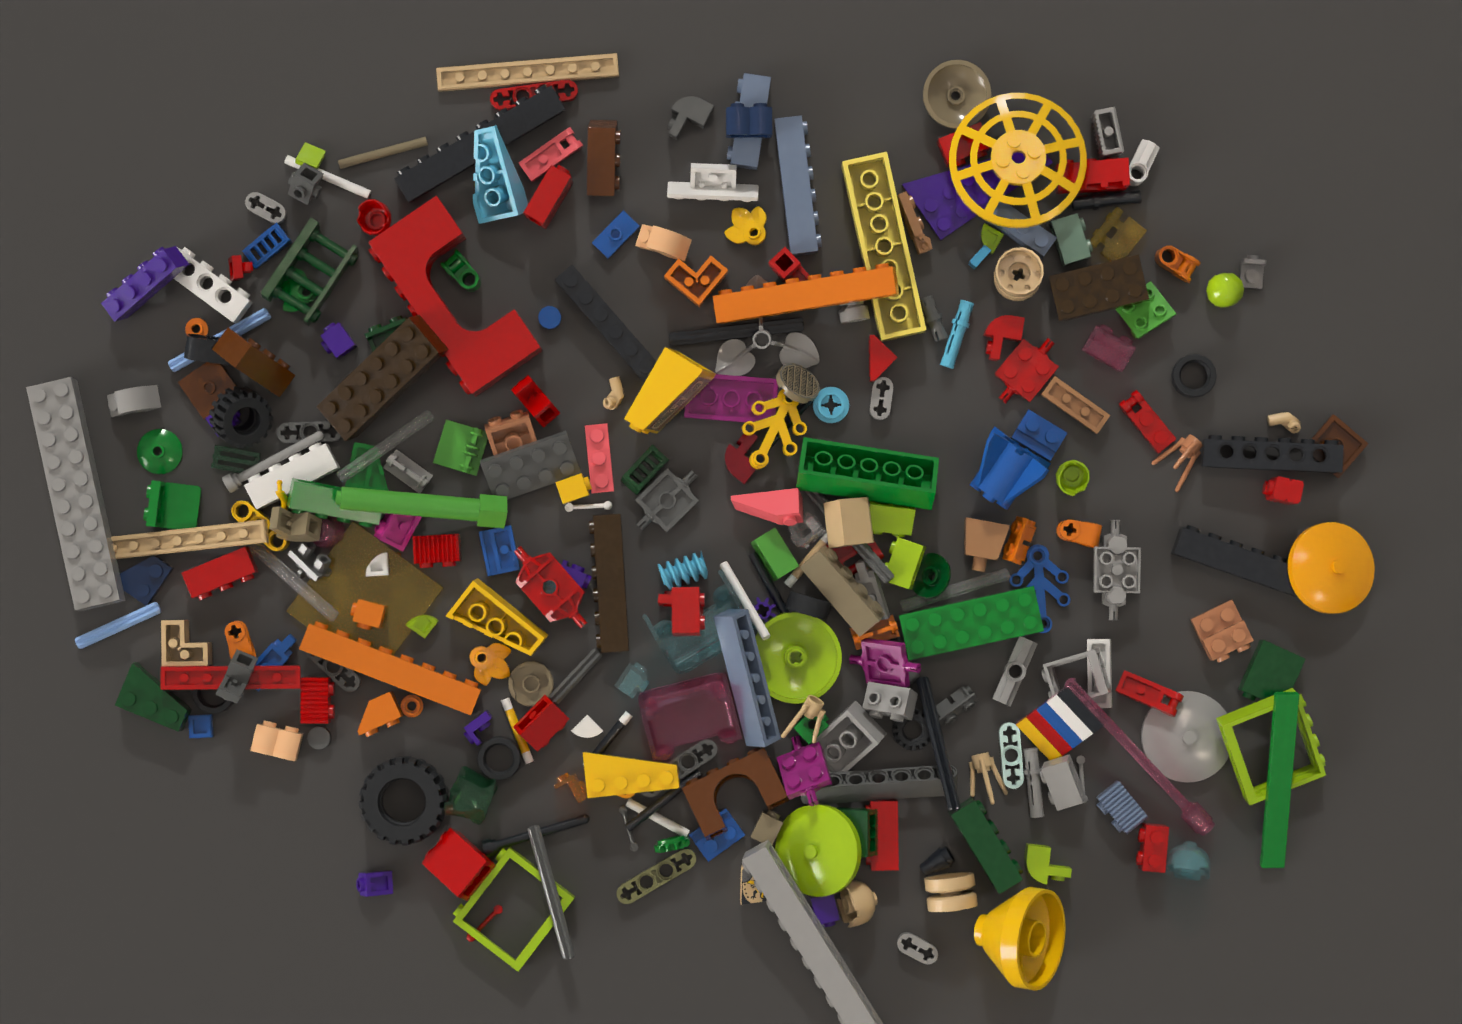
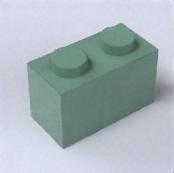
(1070, 239)

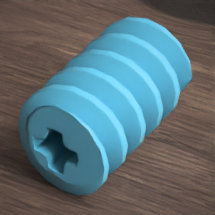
(683, 571)

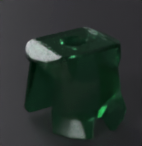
(471, 796)

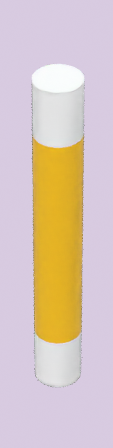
(512, 718)

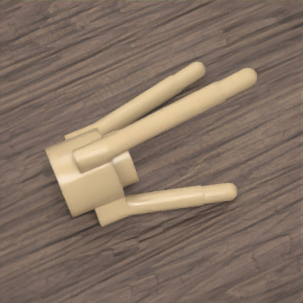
(811, 708)
(982, 763)

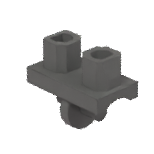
(308, 563)

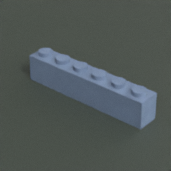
(796, 185)
(747, 677)

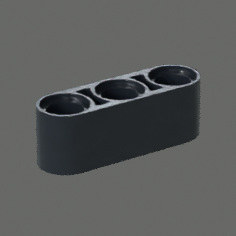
(200, 347)

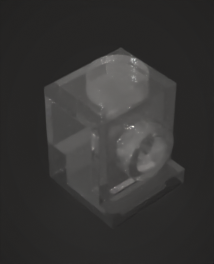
(798, 531)

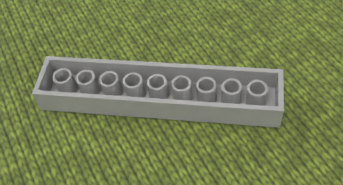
(75, 494)

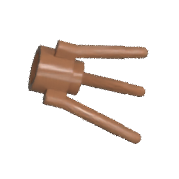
(1189, 447)

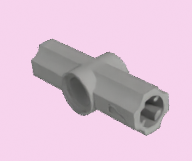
(1008, 685)

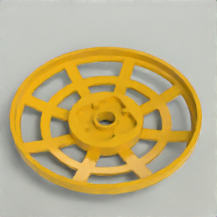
(1014, 173)

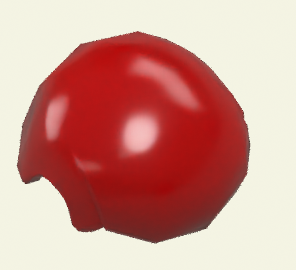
(373, 217)

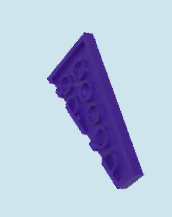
(941, 204)

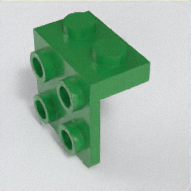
(172, 505)

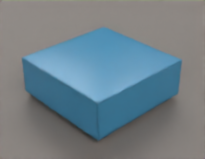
(979, 257)

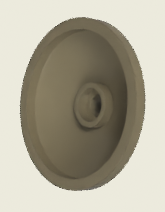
(956, 77)

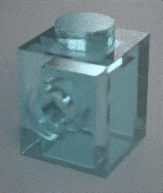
(633, 680)

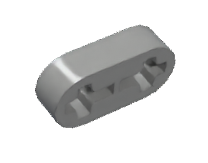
(269, 203)
(875, 397)
(920, 943)

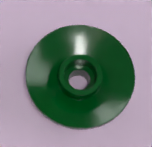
(930, 565)

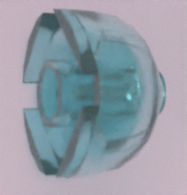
(1188, 862)

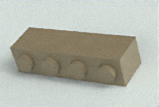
(842, 590)

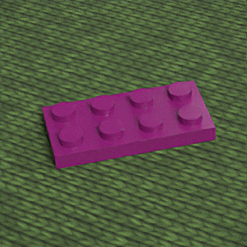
(732, 399)

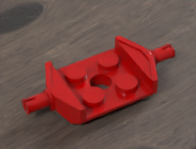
(568, 593)

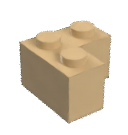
(177, 647)

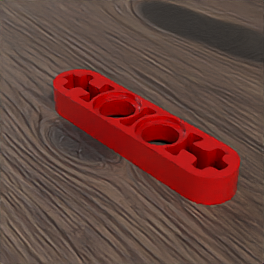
(530, 89)

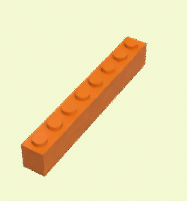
(805, 295)
(389, 668)

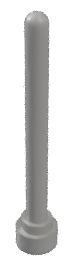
(233, 481)

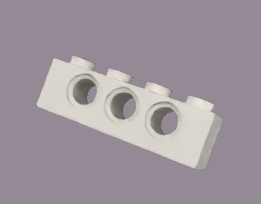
(239, 302)

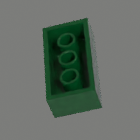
(985, 845)

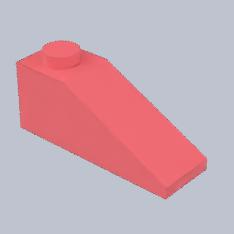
(777, 506)

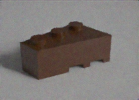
(603, 158)
(253, 362)

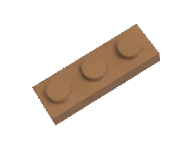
(1075, 405)

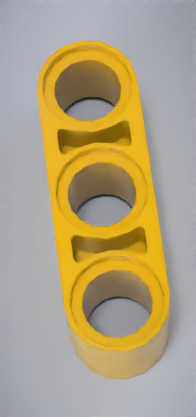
(254, 515)

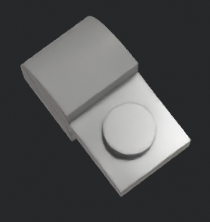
(133, 400)

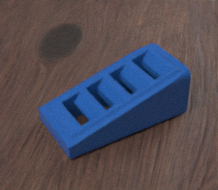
(276, 228)

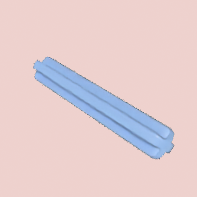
(118, 625)

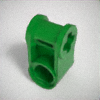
(459, 269)

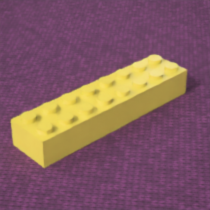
(883, 241)

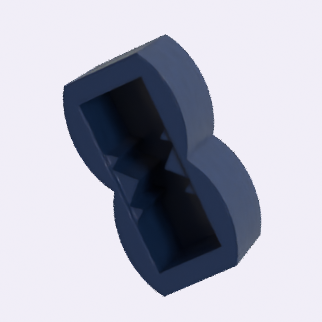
(748, 121)

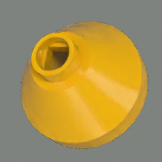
(1024, 937)

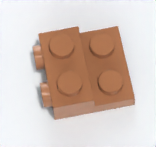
(510, 431)
(1222, 631)

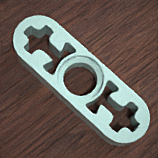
(1007, 772)

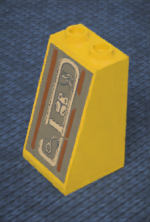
(667, 391)

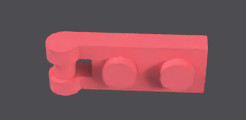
(550, 154)

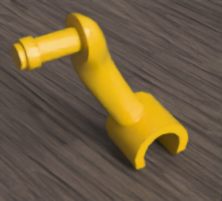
(281, 495)

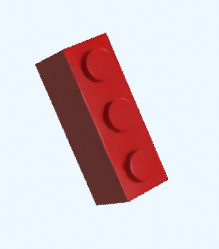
(220, 573)
(887, 836)

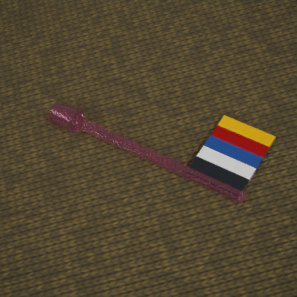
(1072, 718)

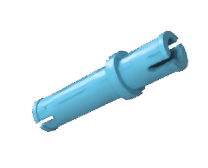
(956, 336)

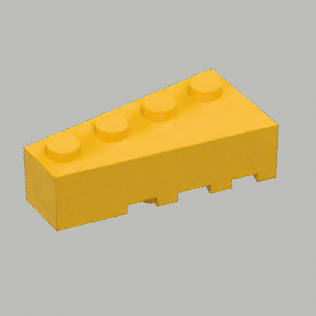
(495, 617)
(620, 775)

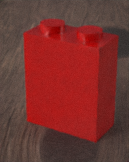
(549, 196)
(458, 864)

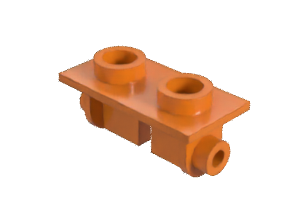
(1014, 549)
(883, 630)

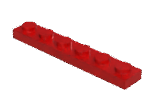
(211, 677)

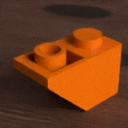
(380, 712)

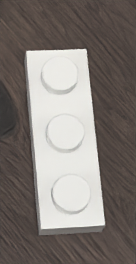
(1104, 646)

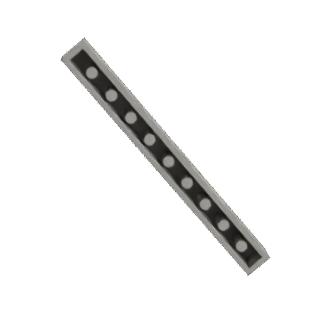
(808, 935)

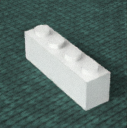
(310, 467)

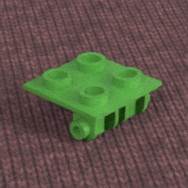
(1147, 315)
(461, 447)

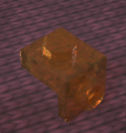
(576, 786)

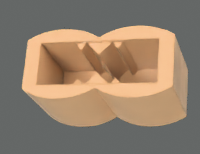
(276, 741)

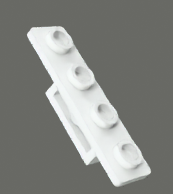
(714, 183)

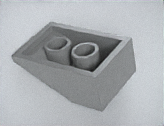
(849, 738)

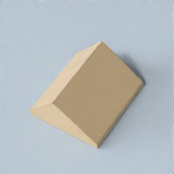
(848, 522)

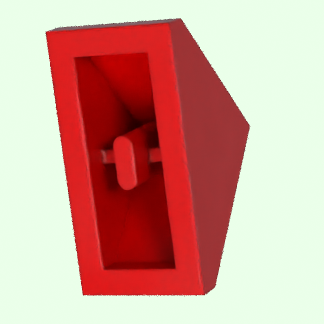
(879, 358)

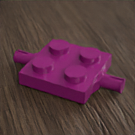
(885, 662)
(804, 770)

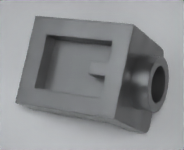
(1252, 272)

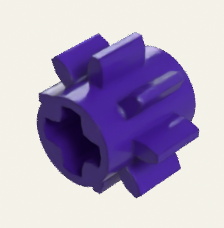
(765, 604)

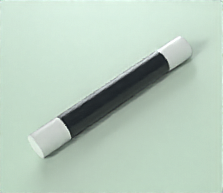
(613, 733)

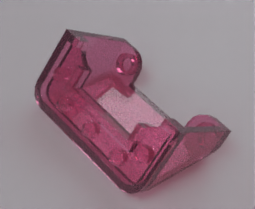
(688, 714)

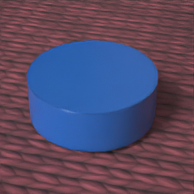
(549, 317)

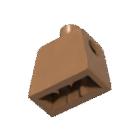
(983, 541)

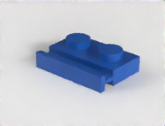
(1039, 435)
(498, 550)
(718, 844)

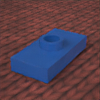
(615, 234)

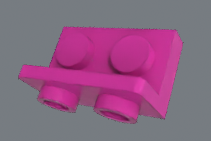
(396, 529)

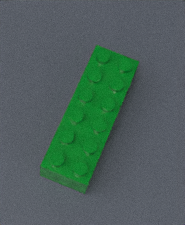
(867, 472)
(971, 622)

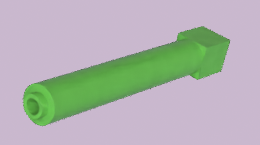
(487, 510)

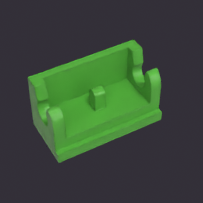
(774, 554)

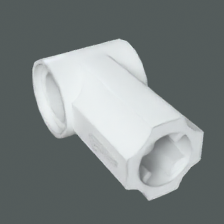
(1143, 160)

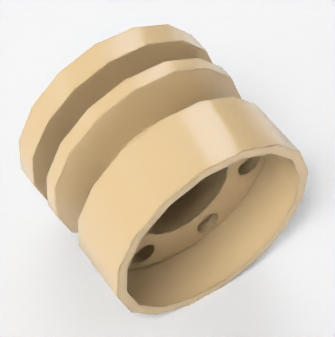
(1016, 261)

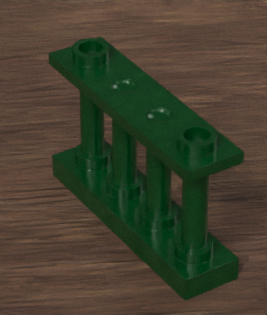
(297, 252)

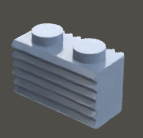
(1121, 807)

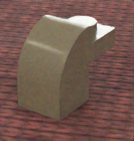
(295, 527)

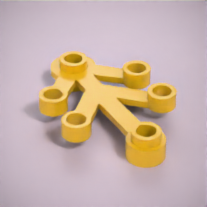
(776, 425)

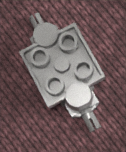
(1116, 569)

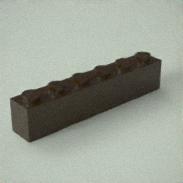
(610, 583)

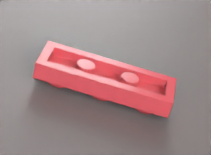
(599, 458)

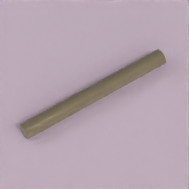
(383, 152)

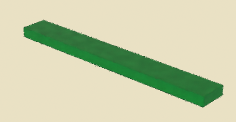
(1279, 779)

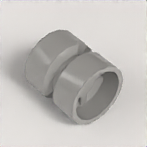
(853, 312)

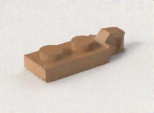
(913, 223)

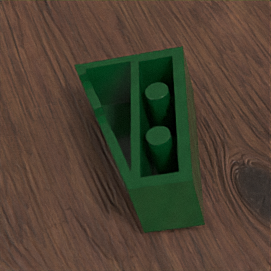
(144, 697)

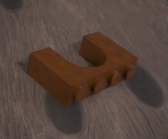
(703, 792)

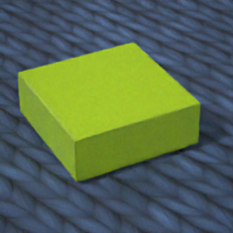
(310, 155)

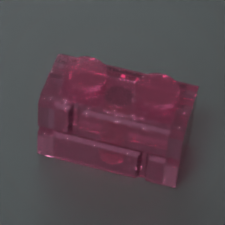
(1108, 347)

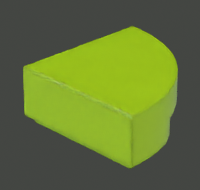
(990, 237)
(422, 624)

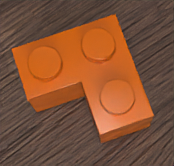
(696, 285)

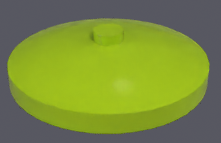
(799, 657)
(819, 849)

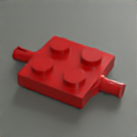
(1026, 370)

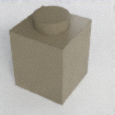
(767, 827)

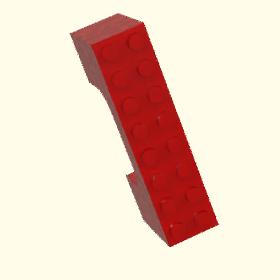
(408, 255)

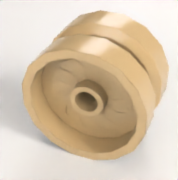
(950, 892)

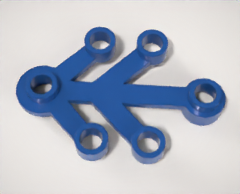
(1040, 582)

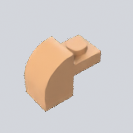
(663, 241)

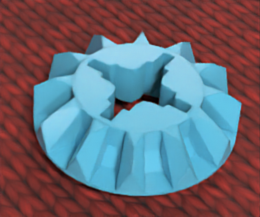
(838, 412)

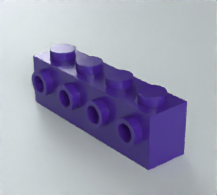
(145, 283)

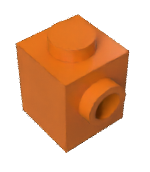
(368, 614)

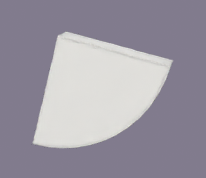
(378, 566)
(587, 728)

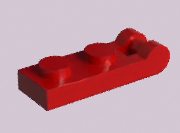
(1147, 422)
(1148, 693)

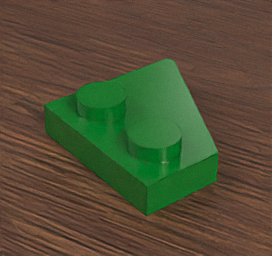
(370, 477)

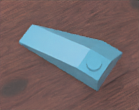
(497, 183)

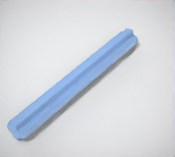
(240, 328)

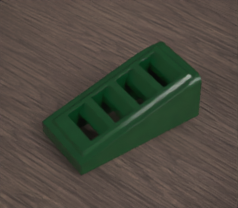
(631, 484)

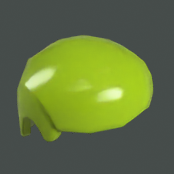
(1225, 290)
(1072, 477)

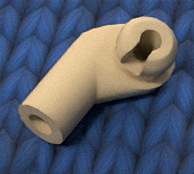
(616, 395)
(1286, 419)

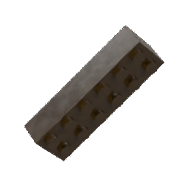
(382, 377)

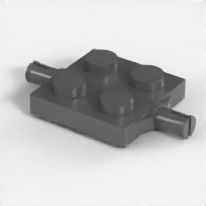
(667, 500)

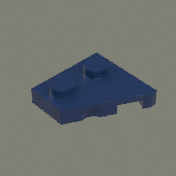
(145, 578)

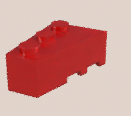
(1100, 175)

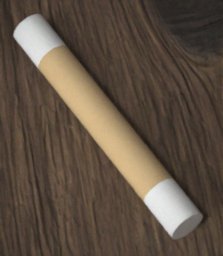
(797, 573)

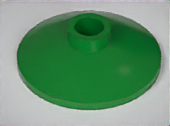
(171, 451)

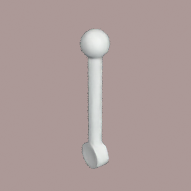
(570, 507)

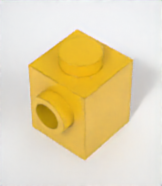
(573, 488)

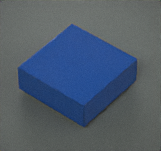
(200, 726)

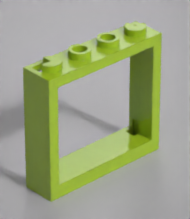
(1300, 776)
(462, 910)

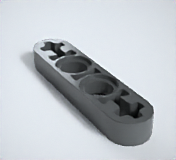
(685, 771)

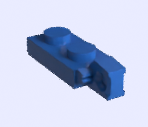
(277, 653)

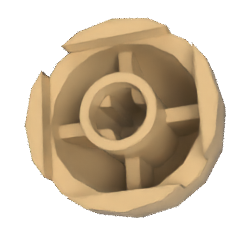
(856, 903)

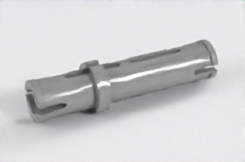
(1033, 782)

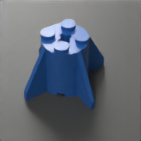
(1007, 469)

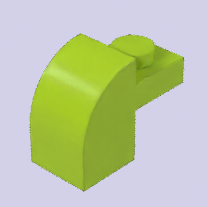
(1037, 864)

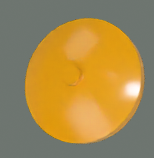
(1331, 568)

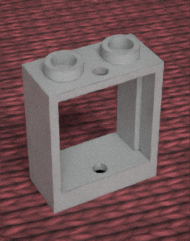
(1097, 667)

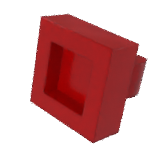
(237, 267)

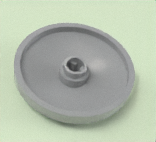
(1190, 743)

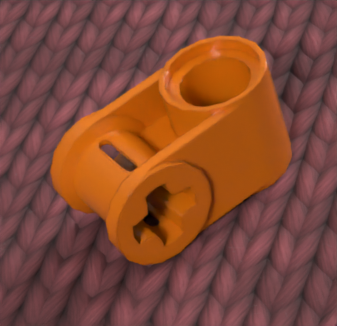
(1178, 263)
(1083, 533)
(242, 642)

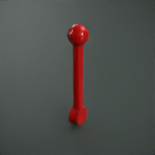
(497, 910)

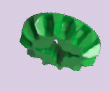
(671, 843)

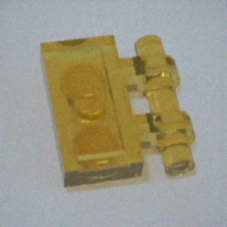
(1124, 239)

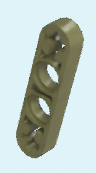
(658, 878)

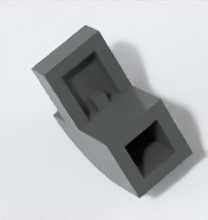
(689, 109)
(237, 676)

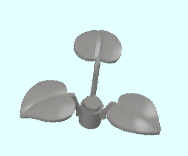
(736, 359)

